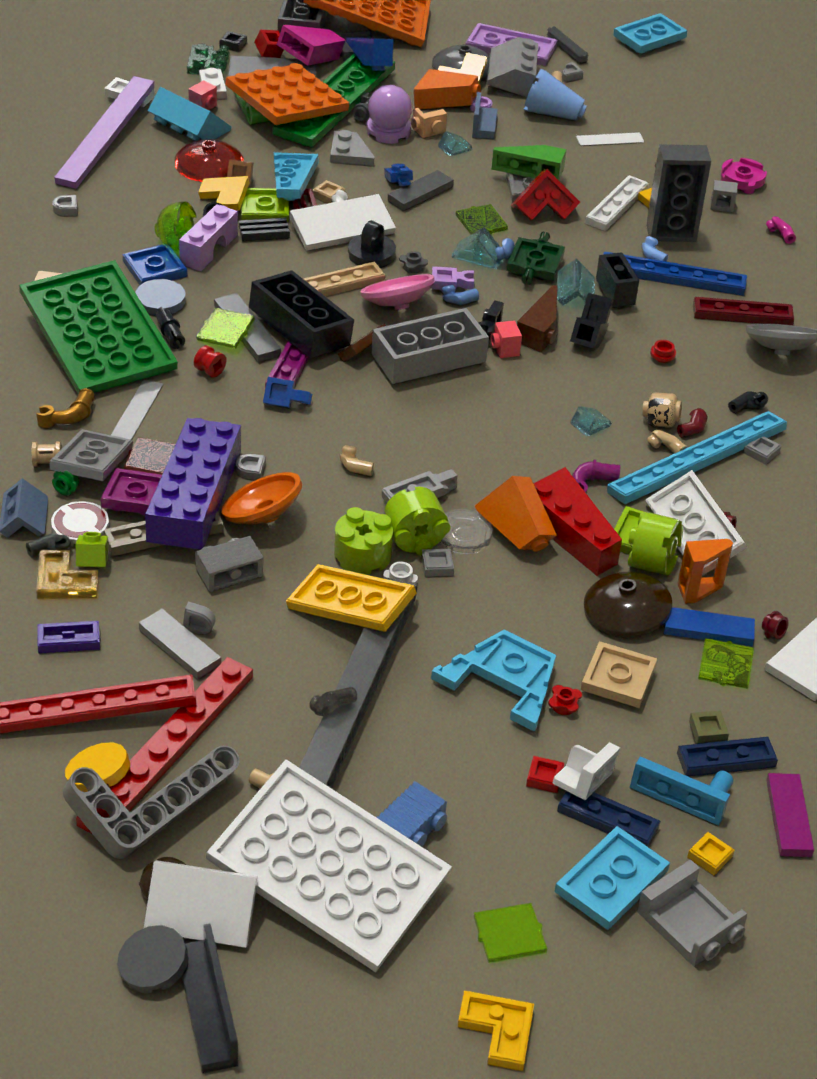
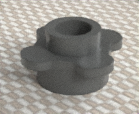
(413, 262)

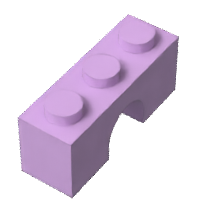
(216, 227)

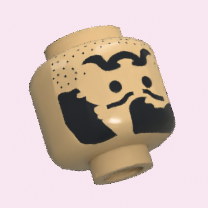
(662, 410)

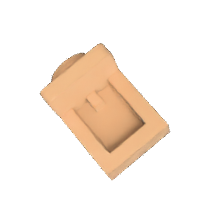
(429, 123)

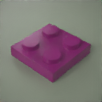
(130, 491)

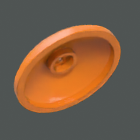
(262, 499)

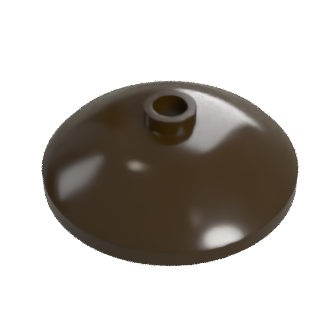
(628, 604)

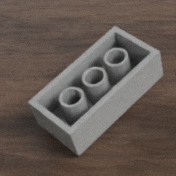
(429, 345)

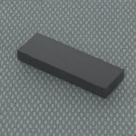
(420, 190)

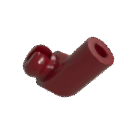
(696, 424)

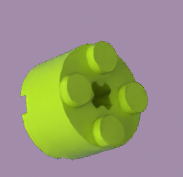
(417, 520)
(363, 541)
(655, 543)

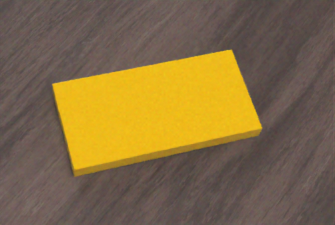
(351, 597)

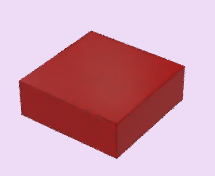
(542, 774)

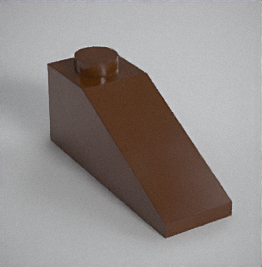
(539, 322)

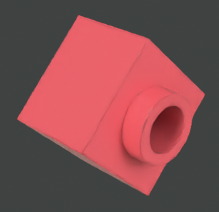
(204, 95)
(506, 339)

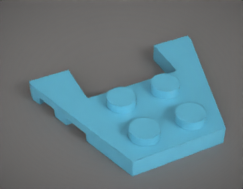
(510, 664)

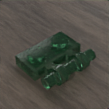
(205, 57)

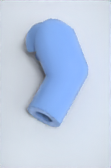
(650, 250)

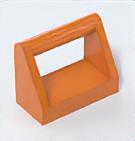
(695, 556)

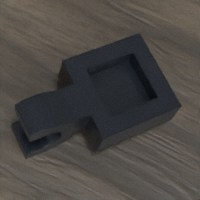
(491, 316)

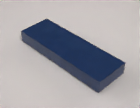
(727, 756)
(607, 814)

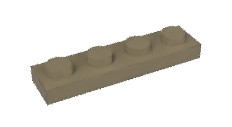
(133, 536)

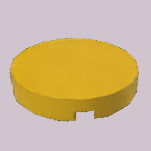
(106, 759)

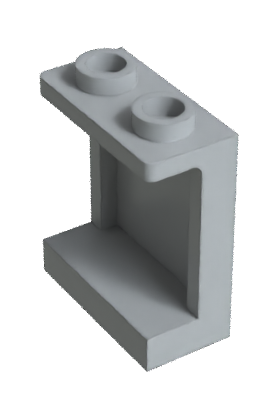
(690, 915)

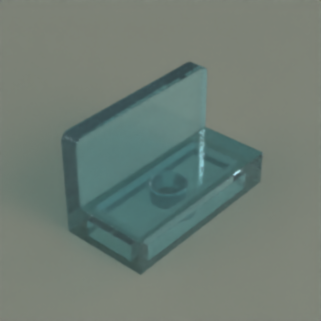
(574, 281)

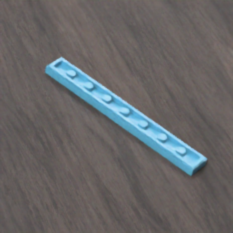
(695, 457)

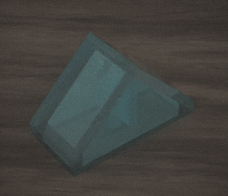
(478, 249)

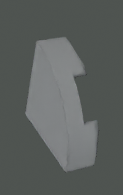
(572, 72)

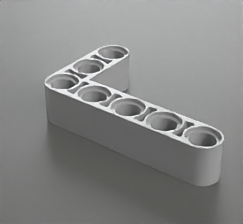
(157, 807)

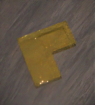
(59, 582)

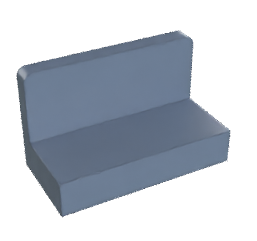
(484, 120)
(24, 507)

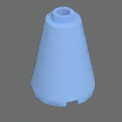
(554, 98)

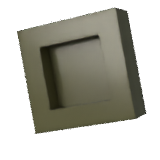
(708, 727)

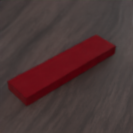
(743, 311)

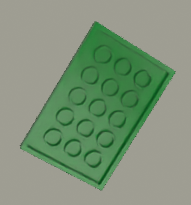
(98, 327)

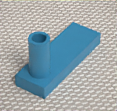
(682, 791)

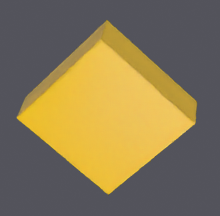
(710, 853)

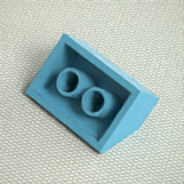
(186, 116)

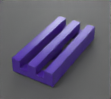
(66, 637)

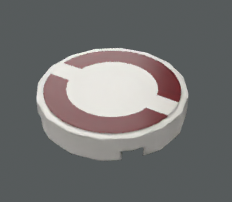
(79, 518)

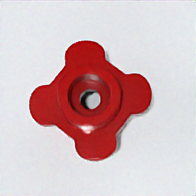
(564, 700)

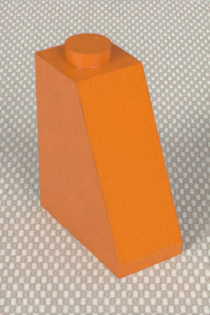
(445, 89)
(518, 514)

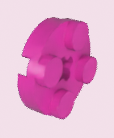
(746, 173)

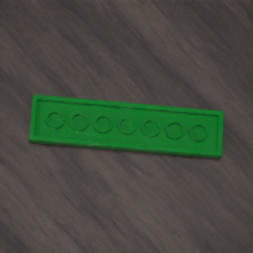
(351, 82)

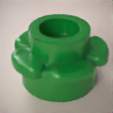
(71, 482)

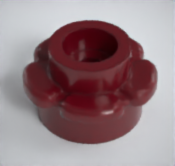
(775, 625)

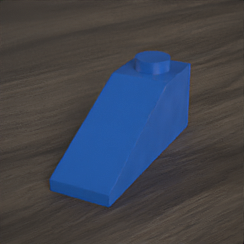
(373, 51)

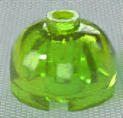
(174, 223)

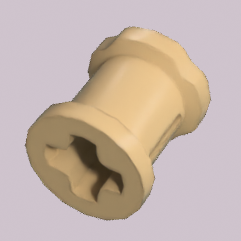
(44, 452)

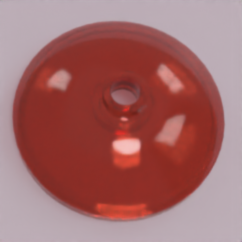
(206, 159)

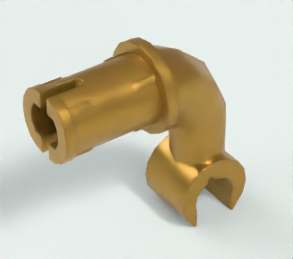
(78, 411)

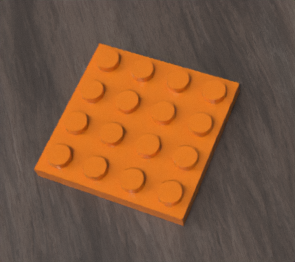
(287, 93)

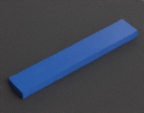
(687, 275)

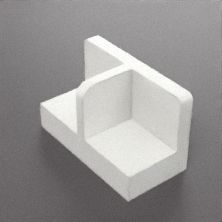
(586, 770)

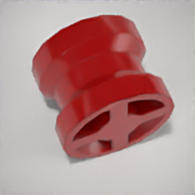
(210, 361)

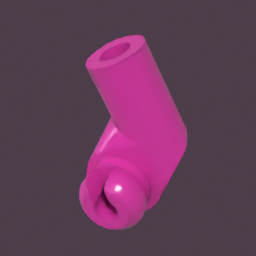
(784, 228)

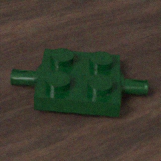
(535, 258)

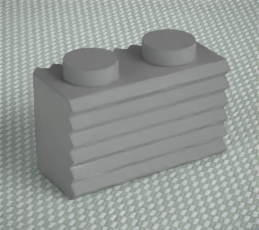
(229, 563)

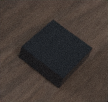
(233, 41)

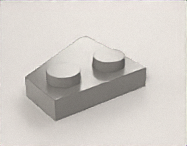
(350, 149)

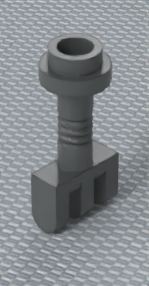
(361, 110)

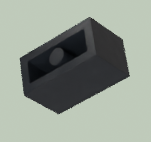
(617, 279)

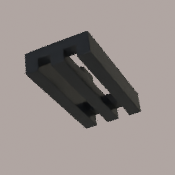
(264, 229)

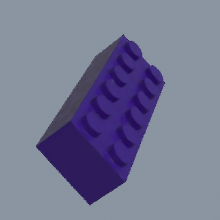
(193, 484)

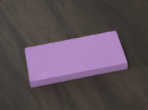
(489, 36)

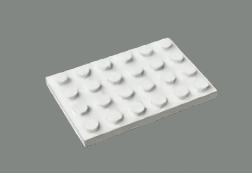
(330, 864)

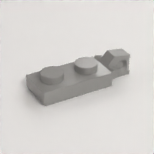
(438, 483)

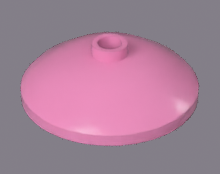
(398, 291)

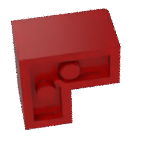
(546, 191)

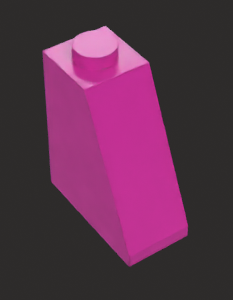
(311, 44)

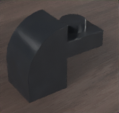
(592, 325)

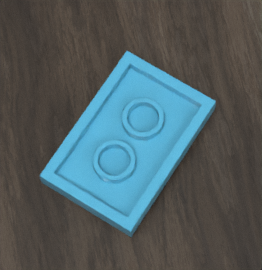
(650, 33)
(612, 877)

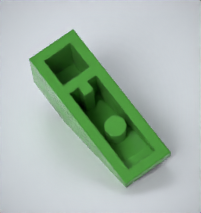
(529, 160)

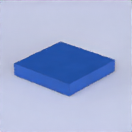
(155, 263)

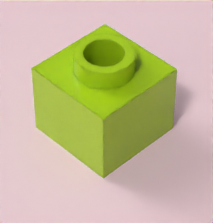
(92, 550)

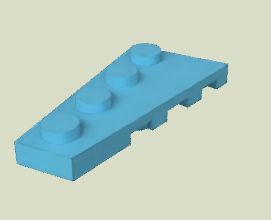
(293, 173)

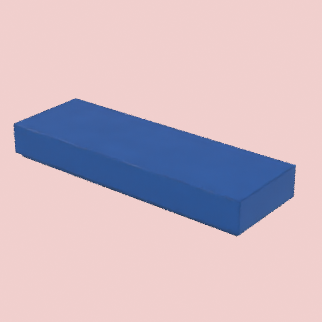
(710, 626)

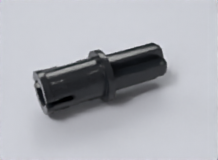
(170, 327)

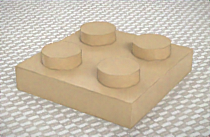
(619, 674)

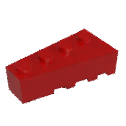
(578, 522)

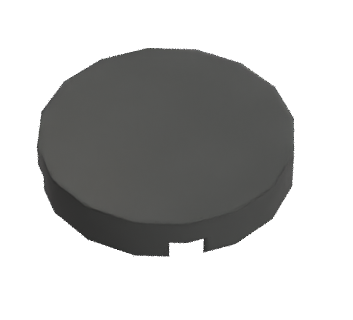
(153, 959)

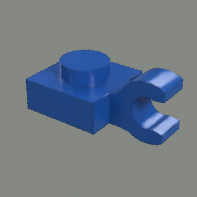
(400, 174)
(282, 392)

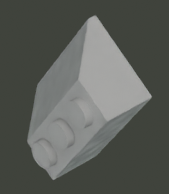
(513, 65)

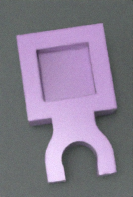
(449, 276)

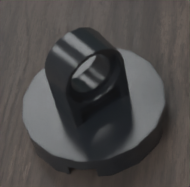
(372, 246)

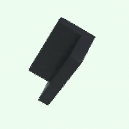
(209, 1006)

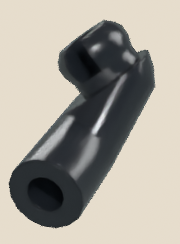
(748, 400)

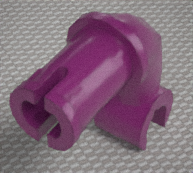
(595, 470)

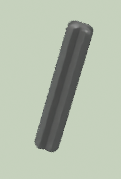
(568, 45)

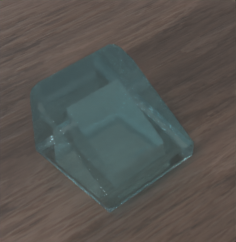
(453, 144)
(589, 420)

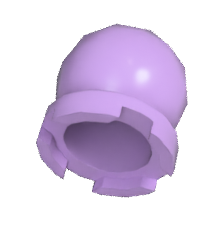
(389, 114)

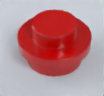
(663, 351)

